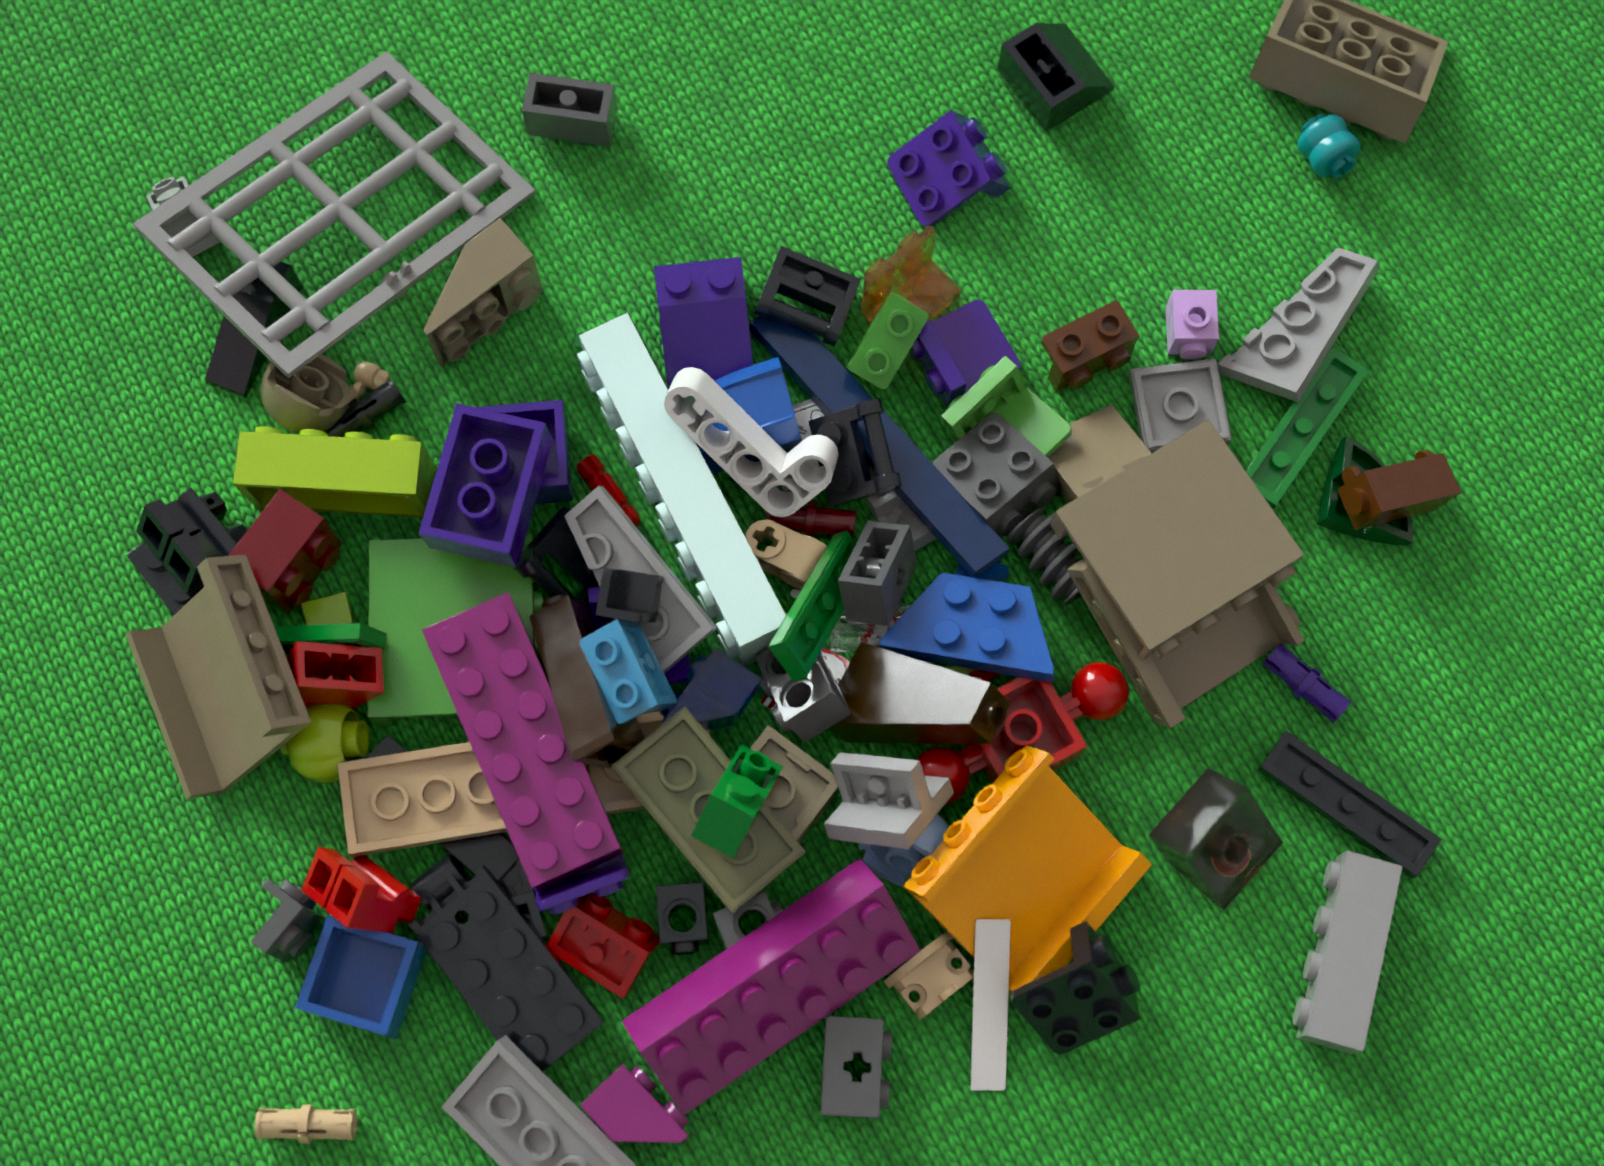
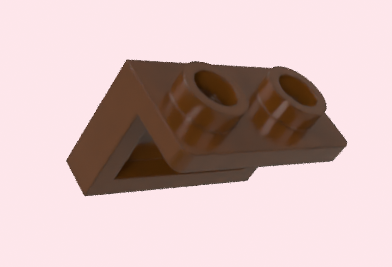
(1089, 345)

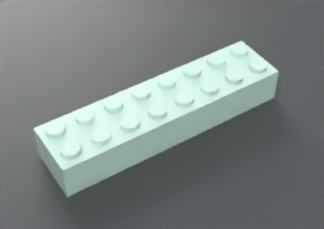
(683, 487)

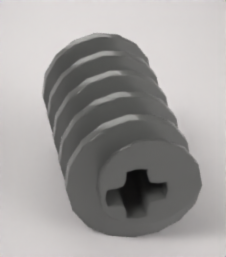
(1049, 555)

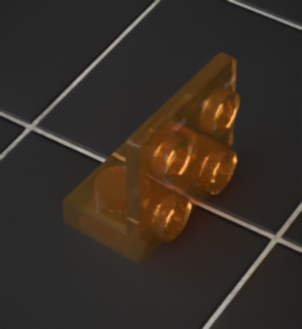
(912, 273)

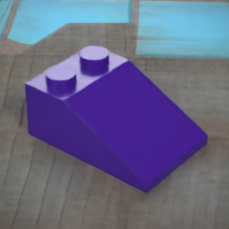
(703, 317)

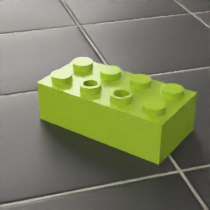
(336, 472)

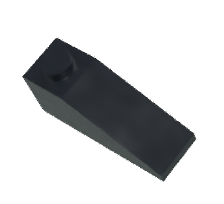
(234, 358)

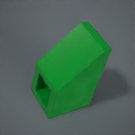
(736, 801)

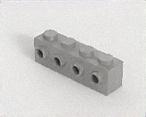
(1348, 952)

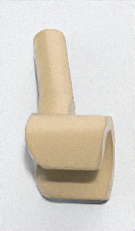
(368, 376)

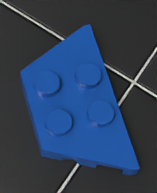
(974, 627)

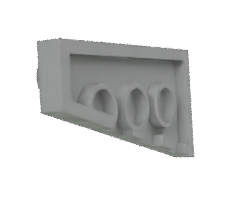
(1302, 330)
(613, 541)

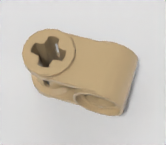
(791, 553)

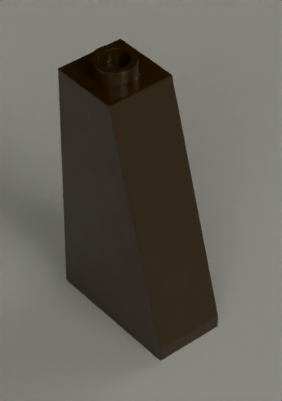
(915, 702)
(582, 708)

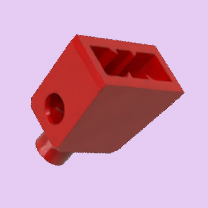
(326, 673)

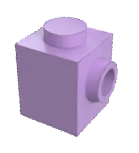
(1192, 323)

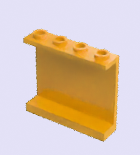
(1027, 858)

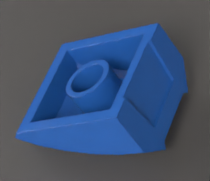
(765, 398)

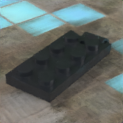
(501, 963)

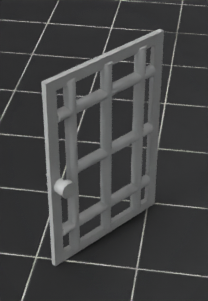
(394, 284)

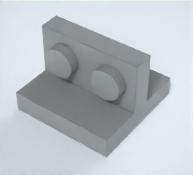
(884, 800)

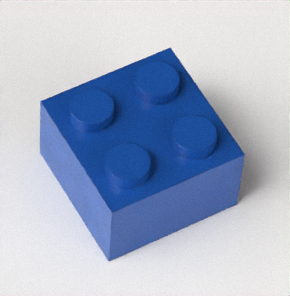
(361, 978)

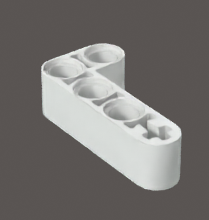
(697, 392)

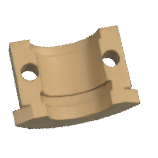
(931, 975)

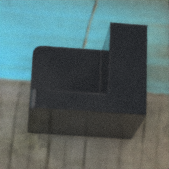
(629, 595)

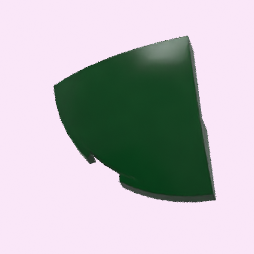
(1332, 511)

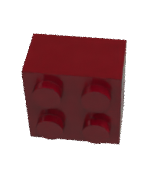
(288, 550)

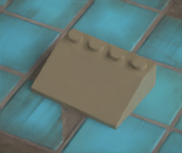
(1351, 63)

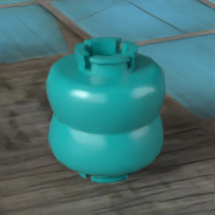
(1328, 146)

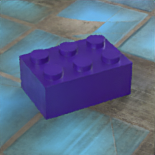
(486, 485)

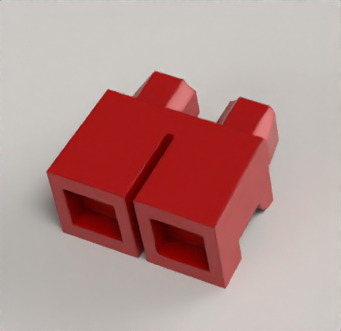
(359, 892)

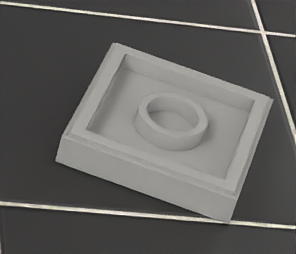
(1176, 400)

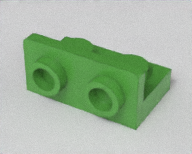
(888, 339)

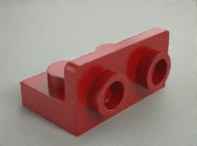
(604, 943)

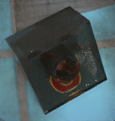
(1216, 837)

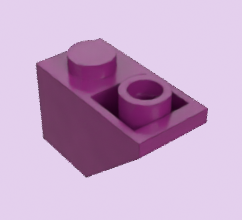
(631, 1113)

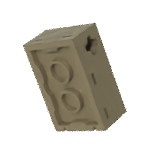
(802, 788)

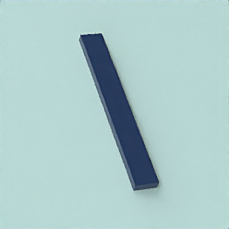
(923, 485)

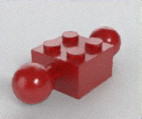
(1036, 720)

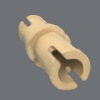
(306, 1124)

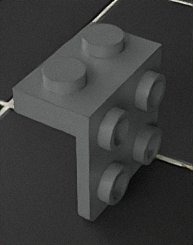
(999, 473)

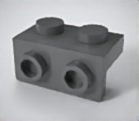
(291, 925)

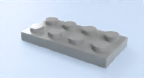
(525, 1117)

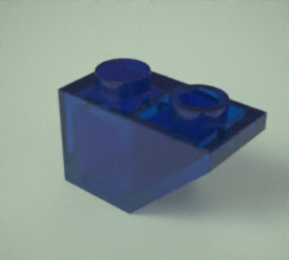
(717, 691)

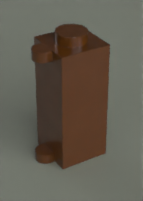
(1397, 489)

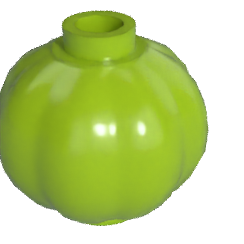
(329, 739)

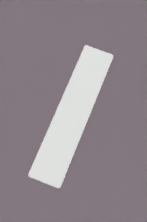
(990, 1004)

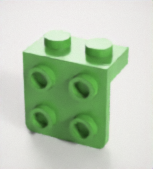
(1005, 393)

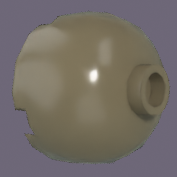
(308, 399)

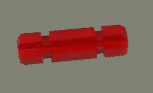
(593, 472)

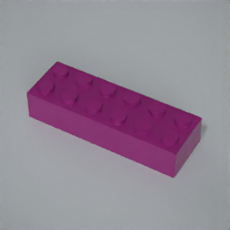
(521, 742)
(771, 986)

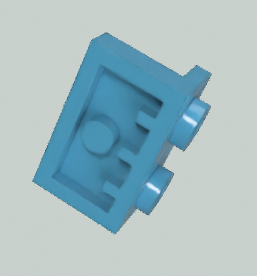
(627, 670)

